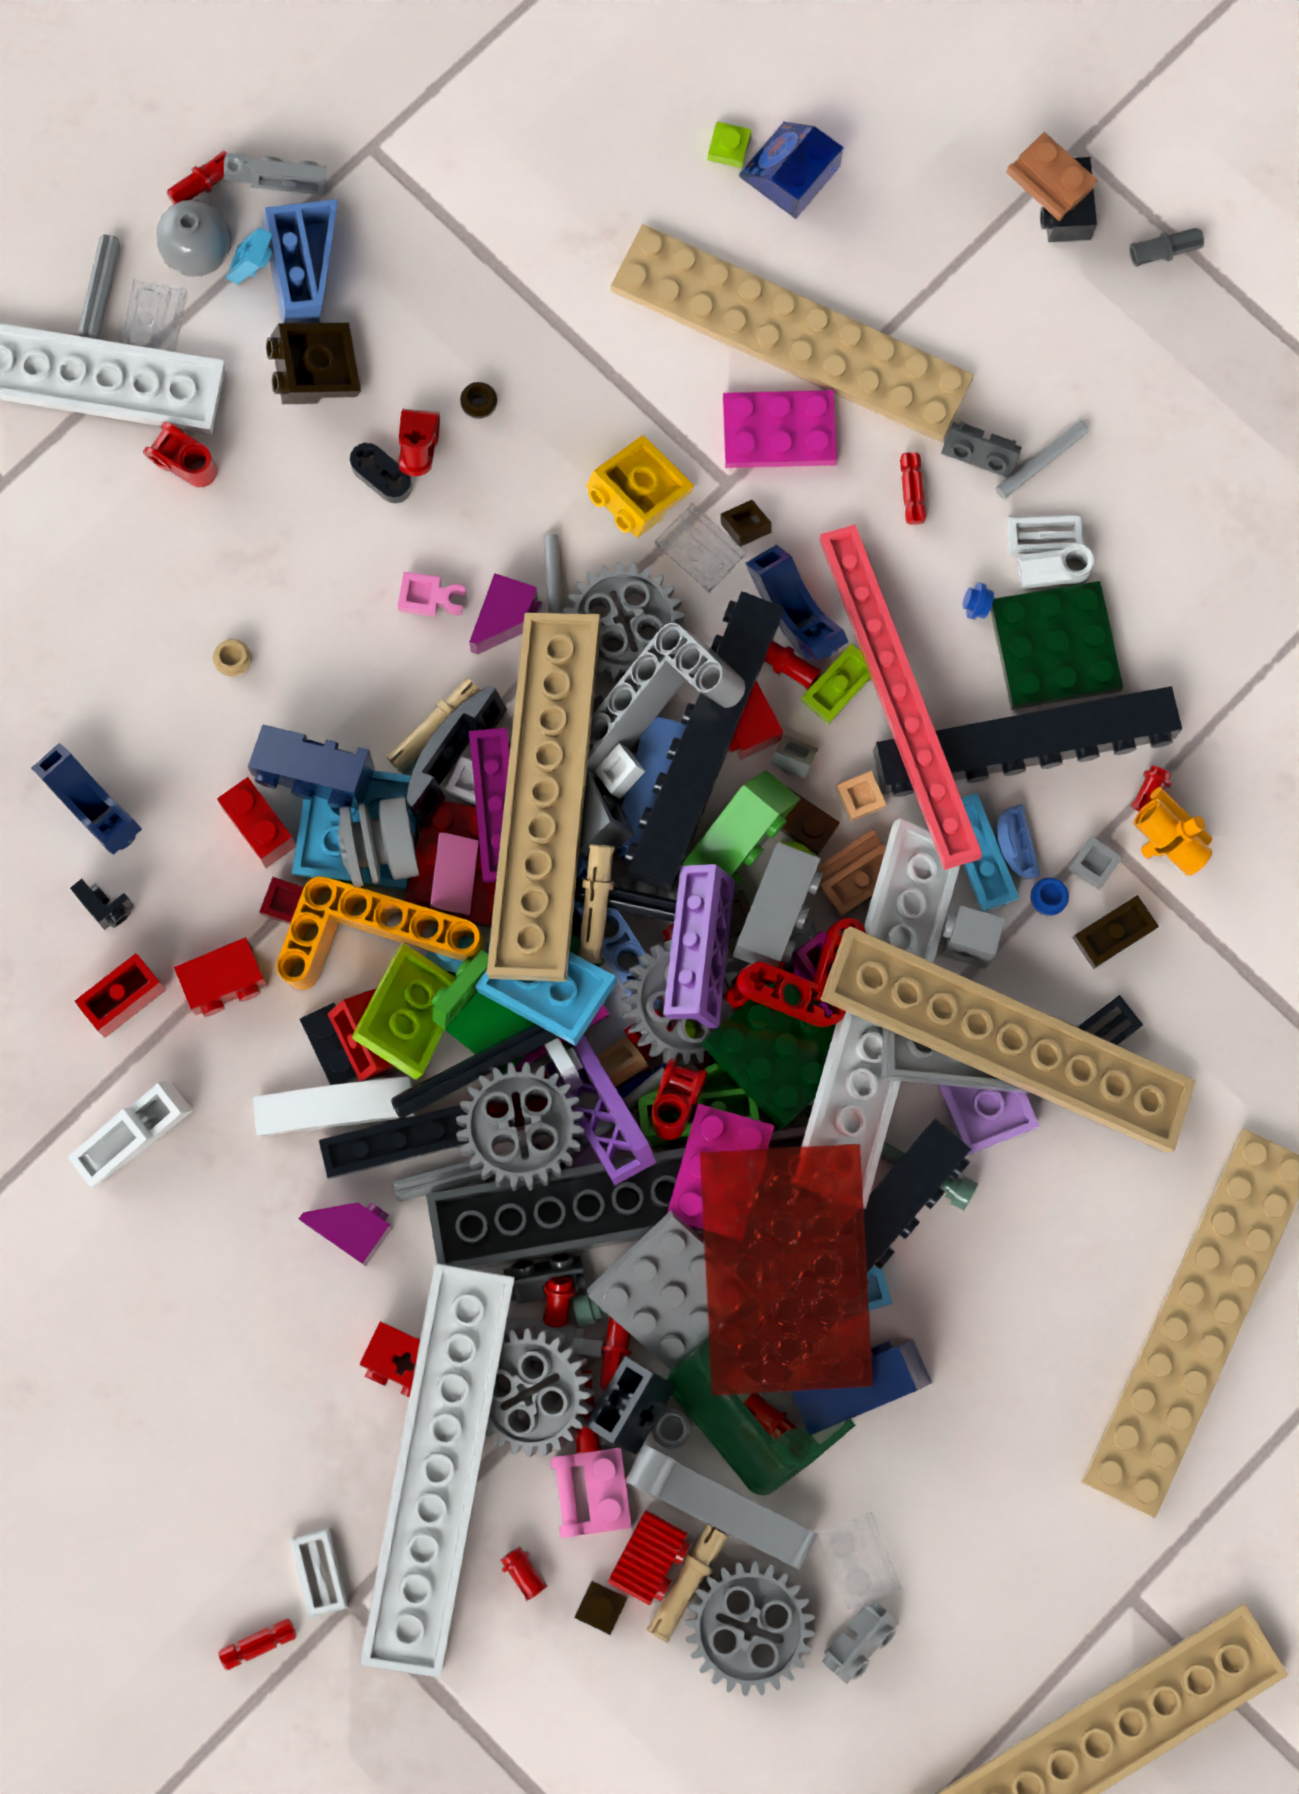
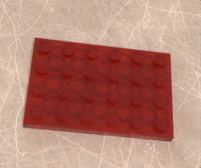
(785, 1269)

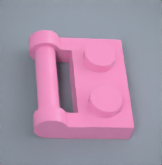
(604, 1490)

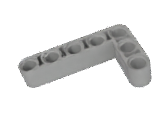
(652, 682)
(721, 1507)

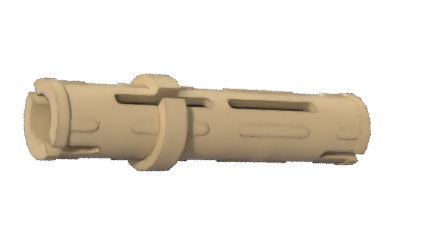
(415, 742)
(596, 902)
(689, 1579)

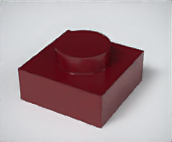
(281, 900)

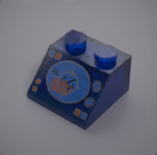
(793, 166)

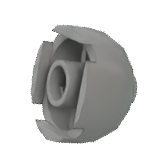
(193, 238)

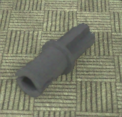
(1166, 246)

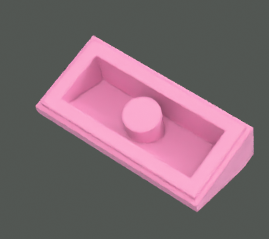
(454, 874)

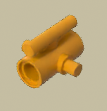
(1173, 833)

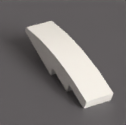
(328, 1106)

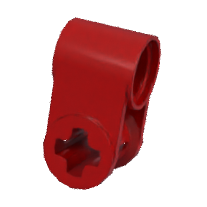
(418, 440)
(177, 452)
(679, 1093)

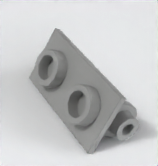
(872, 1633)

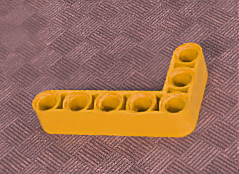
(373, 920)

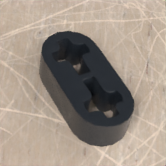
(376, 479)

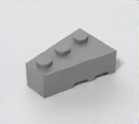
(778, 907)

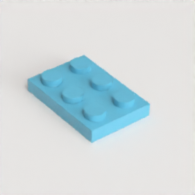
(555, 1006)

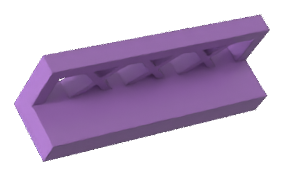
(698, 943)
(617, 1113)

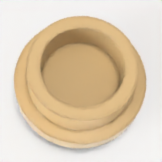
(232, 657)

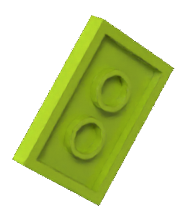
(401, 1012)

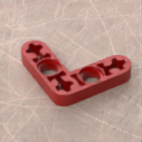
(807, 989)

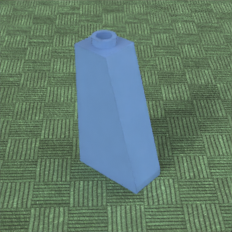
(652, 757)

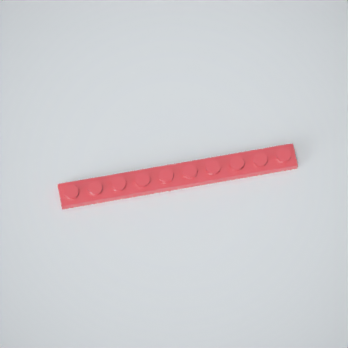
(900, 698)

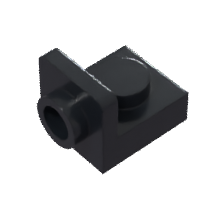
(95, 900)

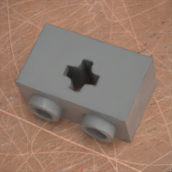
(971, 936)

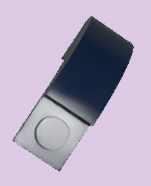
(802, 620)
(86, 799)

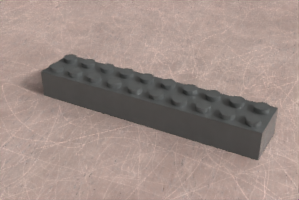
(573, 1213)

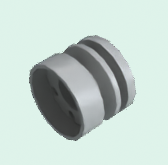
(378, 841)

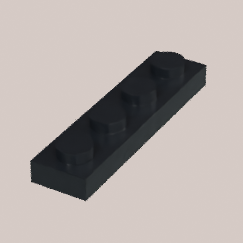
(391, 1142)

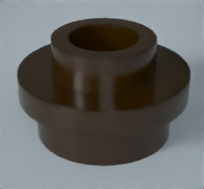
(475, 390)

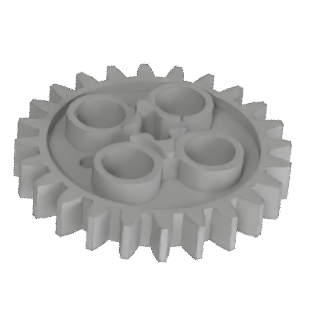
(653, 612)
(651, 985)
(485, 1131)
(548, 1423)
(737, 1663)

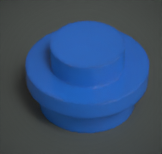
(978, 601)
(1049, 896)

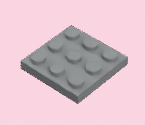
(659, 1290)

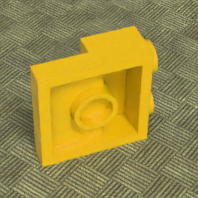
(638, 486)

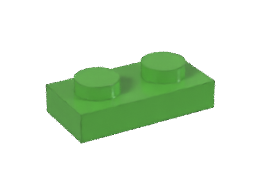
(452, 999)

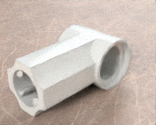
(1051, 567)

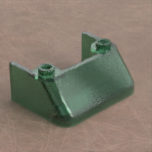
(738, 1435)

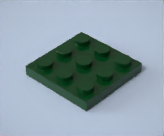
(1056, 645)
(772, 1056)

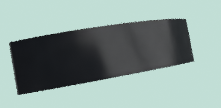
(445, 747)

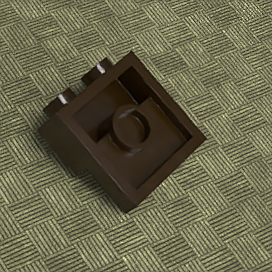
(313, 362)

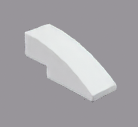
(130, 1133)

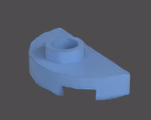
(1016, 842)

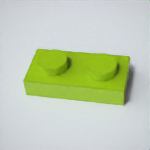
(838, 685)

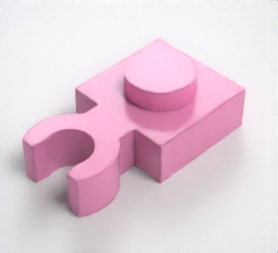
(423, 594)

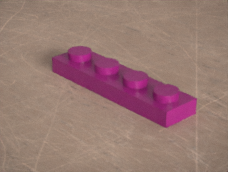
(490, 771)

